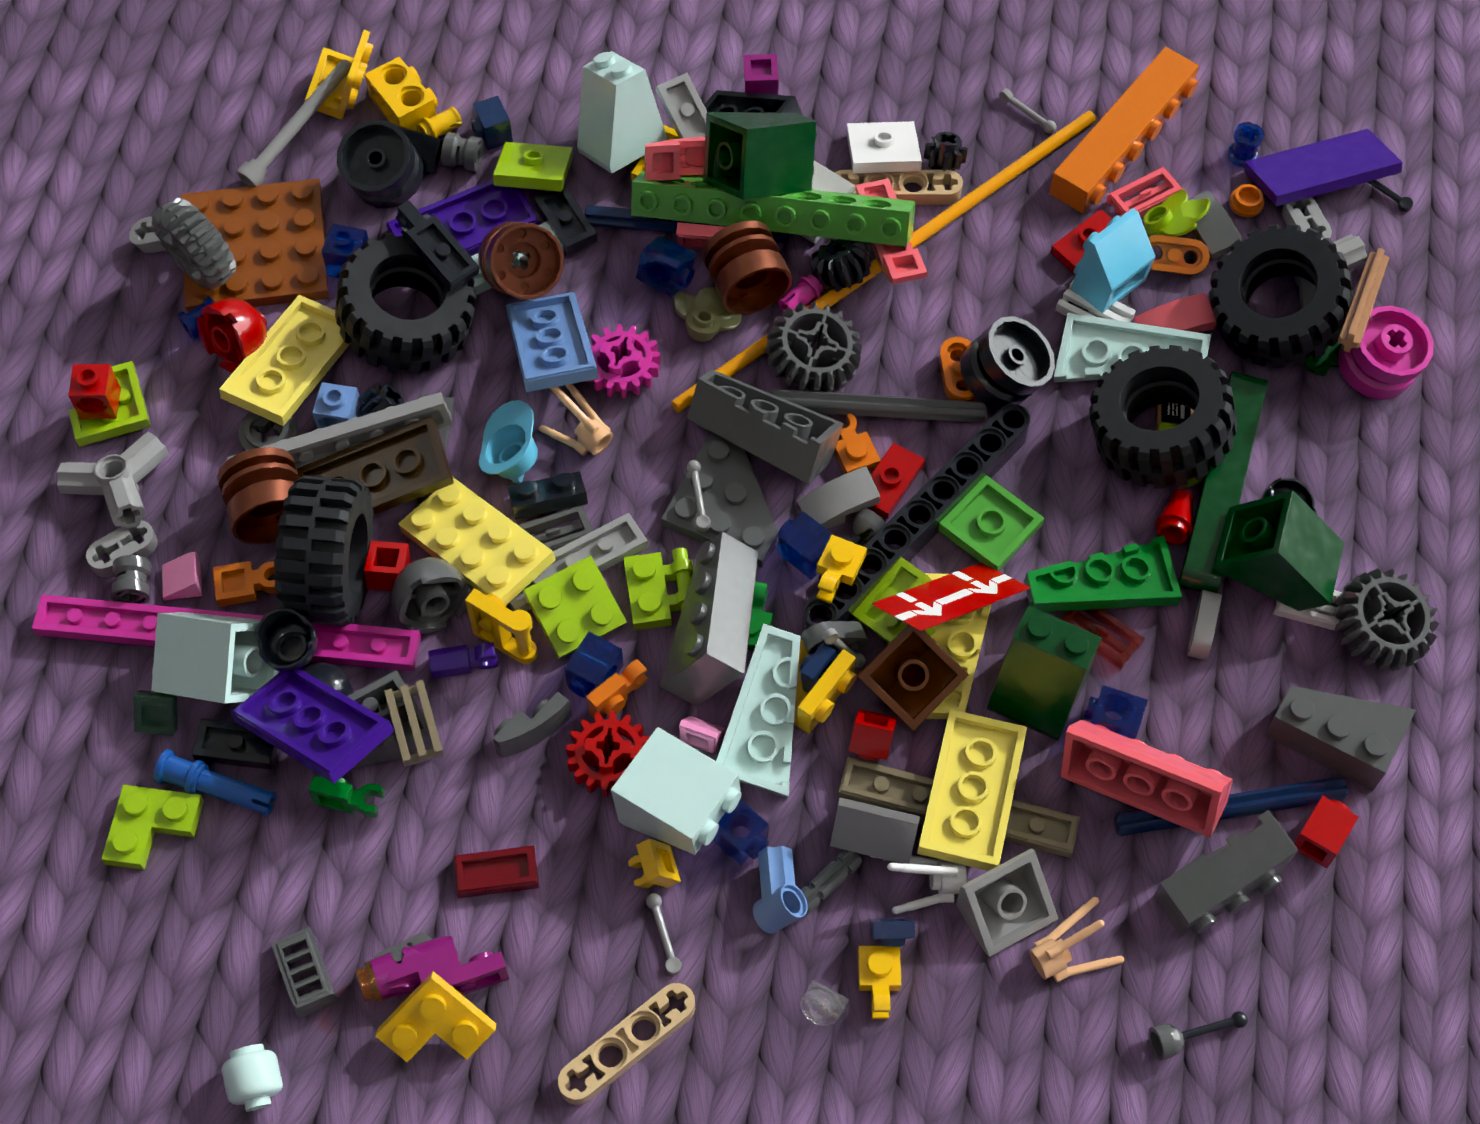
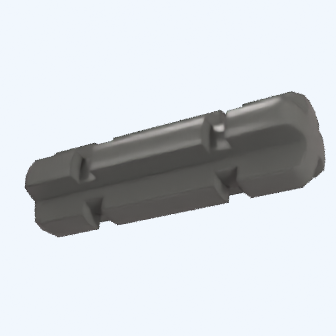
(830, 878)

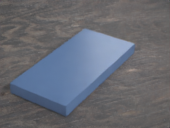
(551, 342)

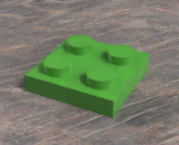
(991, 524)

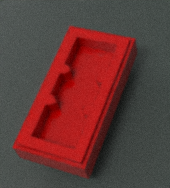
(1070, 248)
(894, 478)

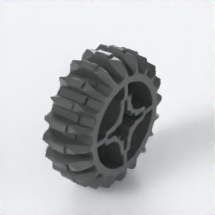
(194, 243)
(792, 342)
(1392, 641)

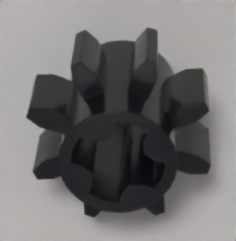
(945, 152)
(378, 398)

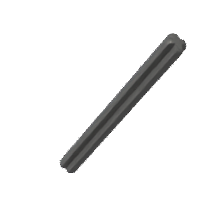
(887, 405)

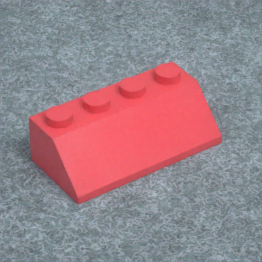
(1144, 777)

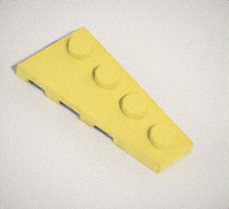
(963, 642)

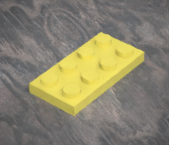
(288, 363)
(478, 541)
(972, 790)

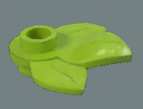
(1175, 215)

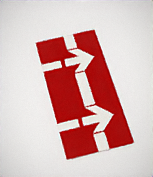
(950, 596)

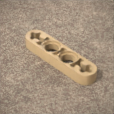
(937, 178)
(632, 1048)

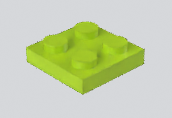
(573, 605)

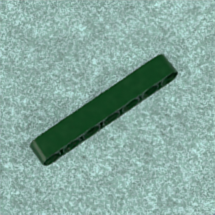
(1222, 488)

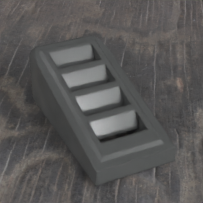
(317, 999)

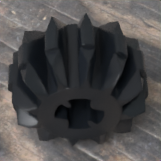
(840, 264)

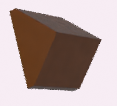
(913, 675)

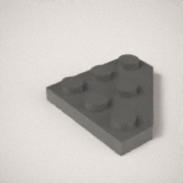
(729, 498)

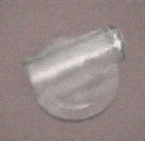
(822, 1004)

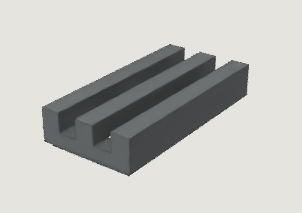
(559, 537)

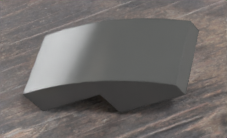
(1215, 227)
(522, 732)

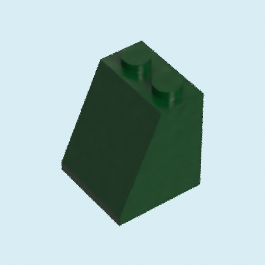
(759, 153)
(1281, 551)
(1043, 672)

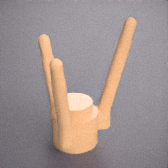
(591, 431)
(1052, 955)

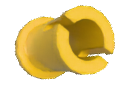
(440, 123)

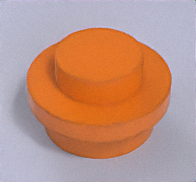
(1246, 200)

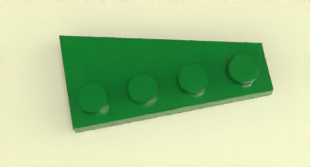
(1116, 580)

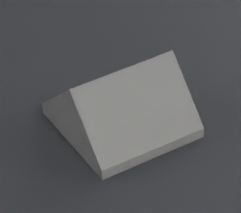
(874, 831)
(1007, 903)

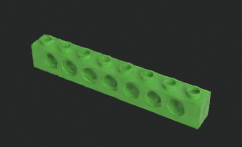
(800, 213)

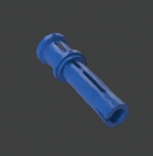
(197, 778)

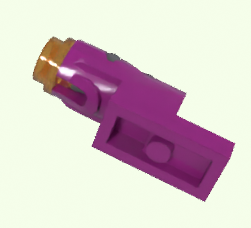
(409, 963)

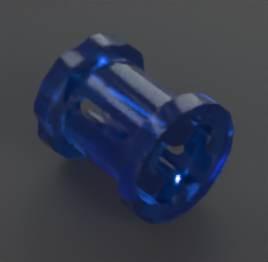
(1246, 141)
(189, 319)

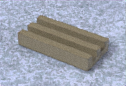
(405, 694)

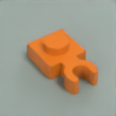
(855, 449)
(239, 582)
(613, 692)

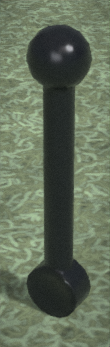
(1404, 204)

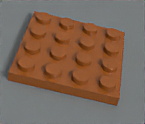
(274, 240)

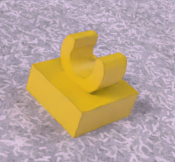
(657, 863)

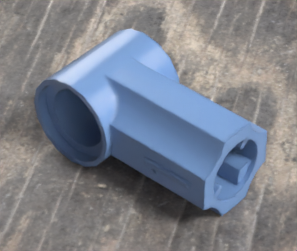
(781, 899)

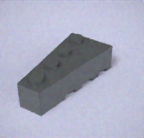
(714, 621)

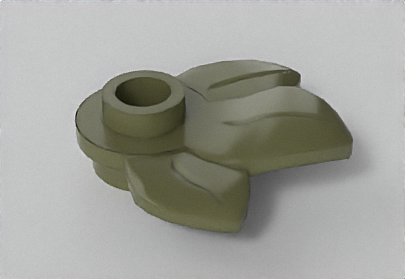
(704, 314)

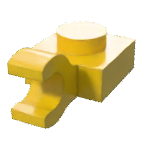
(838, 564)
(880, 973)

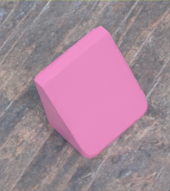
(182, 577)
(701, 734)

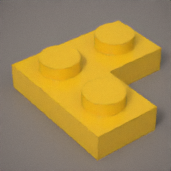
(435, 1010)

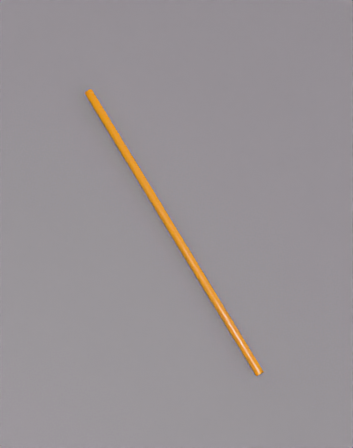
(919, 236)

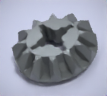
(252, 425)

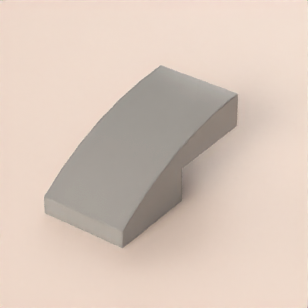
(840, 497)

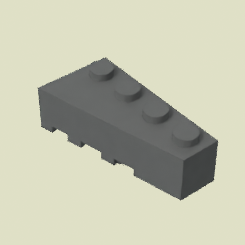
(765, 425)

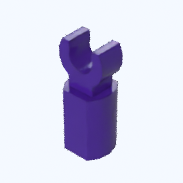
(461, 659)

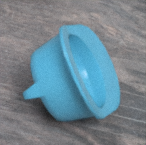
(509, 442)

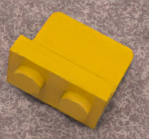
(346, 92)
(819, 702)

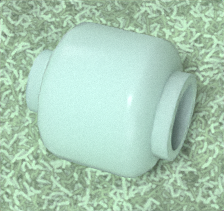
(252, 1077)

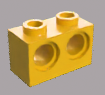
(400, 94)

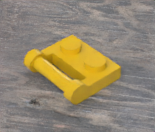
(495, 623)

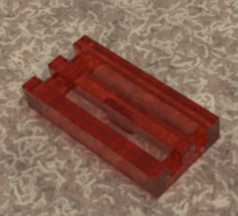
(1104, 650)

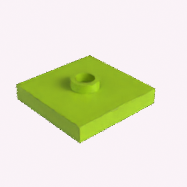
(533, 166)

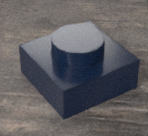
(815, 666)
(892, 931)

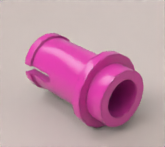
(804, 292)

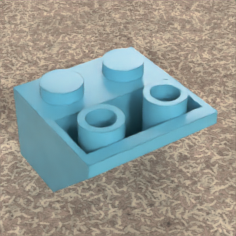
(1114, 261)

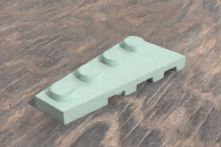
(1096, 343)
(763, 719)

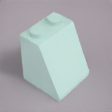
(616, 112)
(208, 657)
(675, 793)

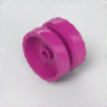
(1390, 354)

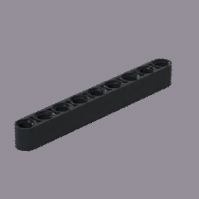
(929, 509)

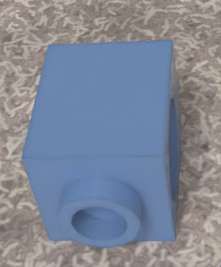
(336, 404)

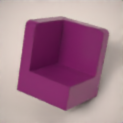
(761, 73)

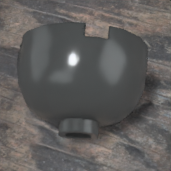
(429, 594)

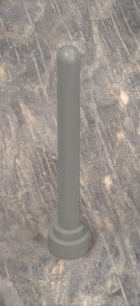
(254, 171)

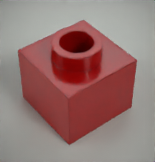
(384, 564)
(872, 735)

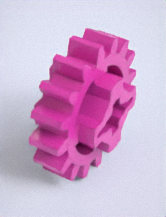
(622, 362)

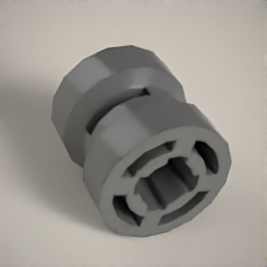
(462, 151)
(131, 579)

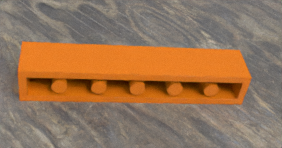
(1124, 130)

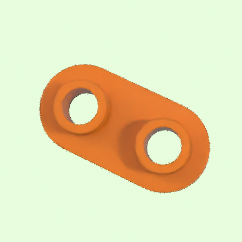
(1173, 254)
(951, 369)

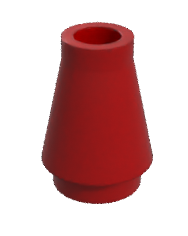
(1177, 518)

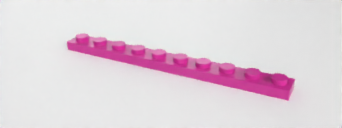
(137, 625)

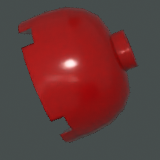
(231, 330)

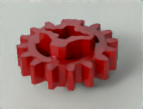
(593, 746)

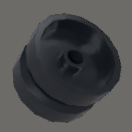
(380, 163)
(1007, 362)

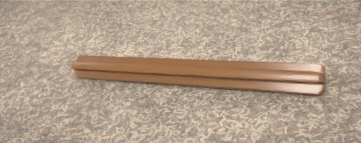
(1363, 300)

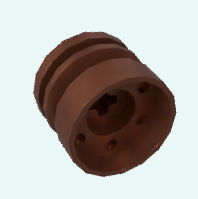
(540, 263)
(746, 267)
(255, 491)

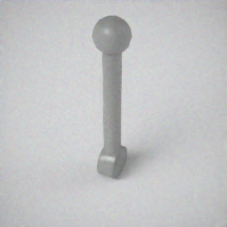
(1007, 96)
(703, 522)
(831, 636)
(673, 964)

